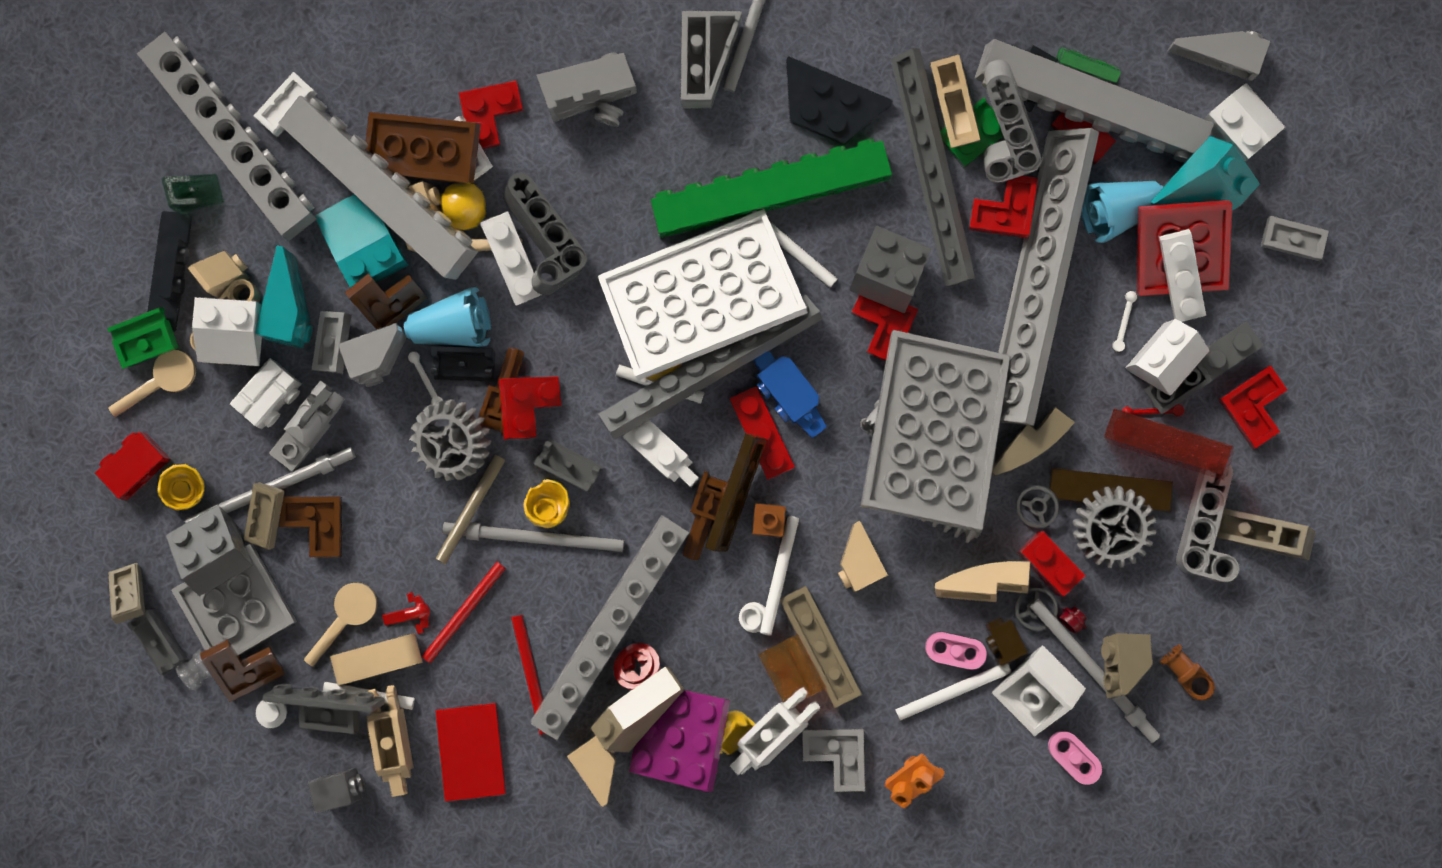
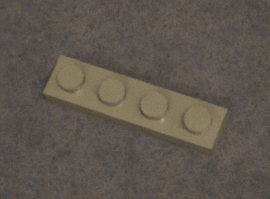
(820, 646)

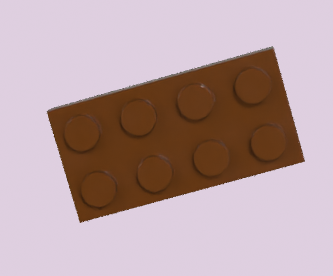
(425, 146)

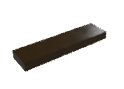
(1078, 485)
(736, 493)

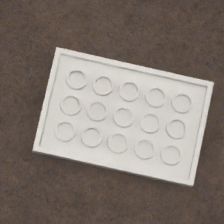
(701, 294)

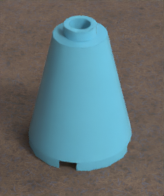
(1114, 206)
(452, 321)

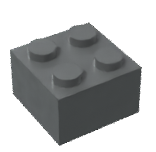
(890, 269)
(208, 550)

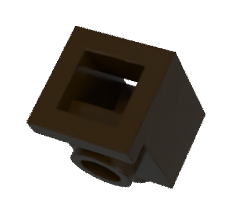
(1004, 640)

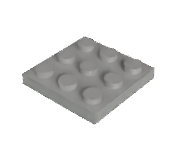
(240, 609)

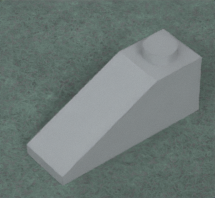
(1230, 52)

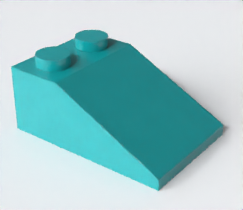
(1210, 174)
(360, 241)
(284, 307)

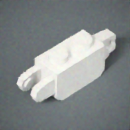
(661, 452)
(773, 733)

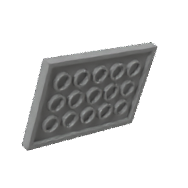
(935, 431)

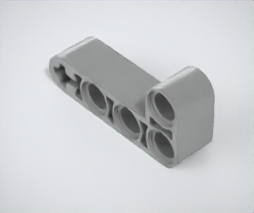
(1009, 118)
(1211, 520)

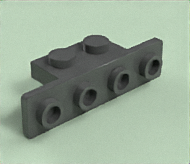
(326, 710)

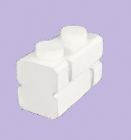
(266, 394)

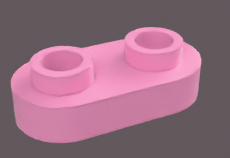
(955, 650)
(1074, 756)

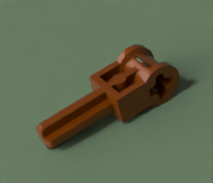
(492, 404)
(705, 507)

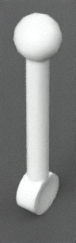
(1119, 345)
(414, 358)

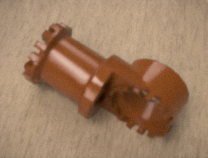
(1187, 672)

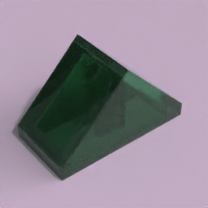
(192, 192)

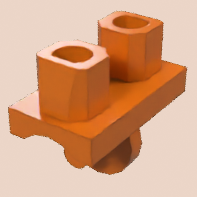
(913, 779)

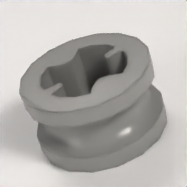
(608, 114)

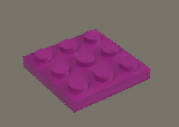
(684, 742)

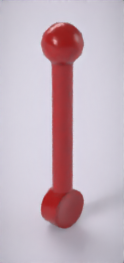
(1177, 410)

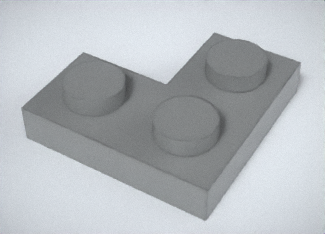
(842, 747)

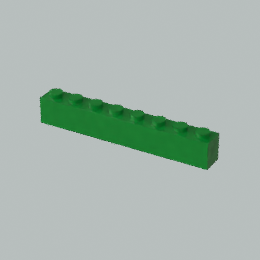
(771, 188)

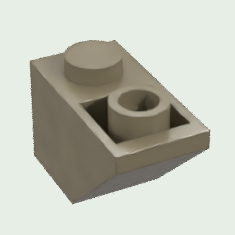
(1126, 661)

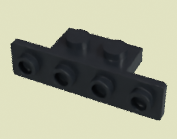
(170, 264)

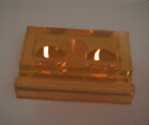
(791, 668)

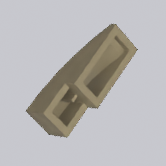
(1031, 442)

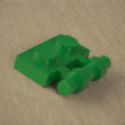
(1096, 67)

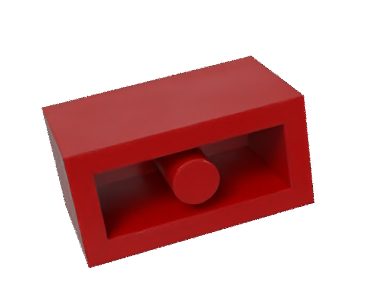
(132, 465)
(1051, 564)

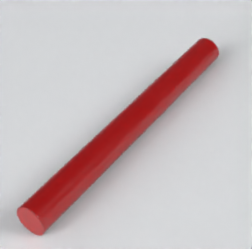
(463, 612)
(527, 663)

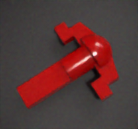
(421, 611)

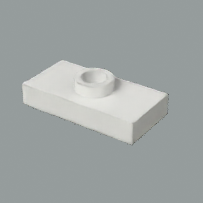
(281, 101)

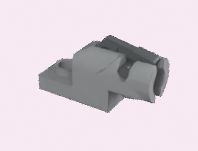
(307, 426)

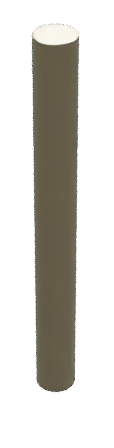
(470, 509)

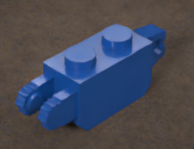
(790, 391)

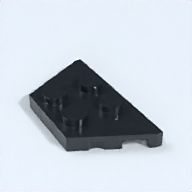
(830, 103)

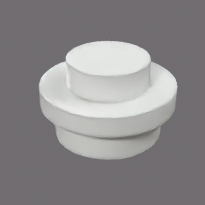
(752, 616)
(271, 714)

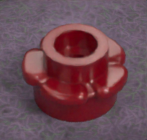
(1073, 620)

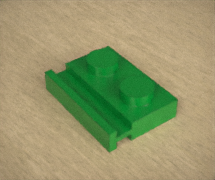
(989, 134)
(143, 338)

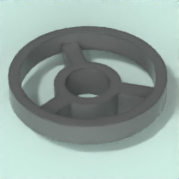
(1030, 503)
(1028, 612)

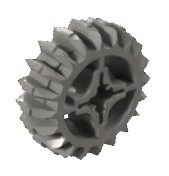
(460, 436)
(1119, 515)

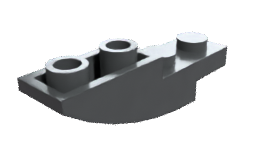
(1222, 356)

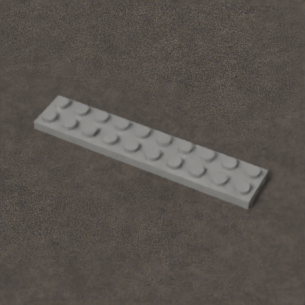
(1044, 269)

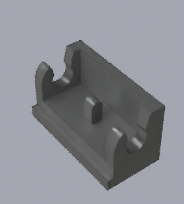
(568, 465)
(158, 641)

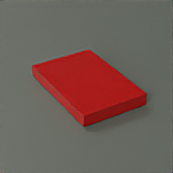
(470, 751)

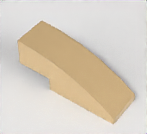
(955, 101)
(984, 581)

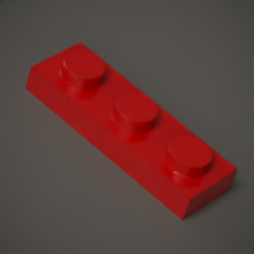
(758, 421)

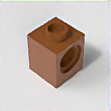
(768, 520)

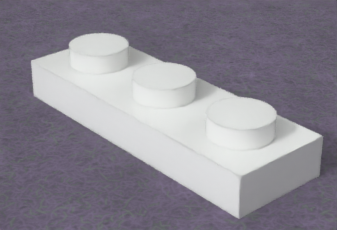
(510, 257)
(1182, 275)

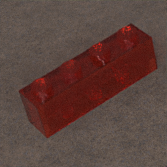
(1169, 444)

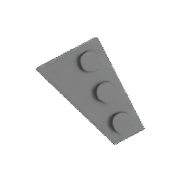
(705, 53)
(586, 85)

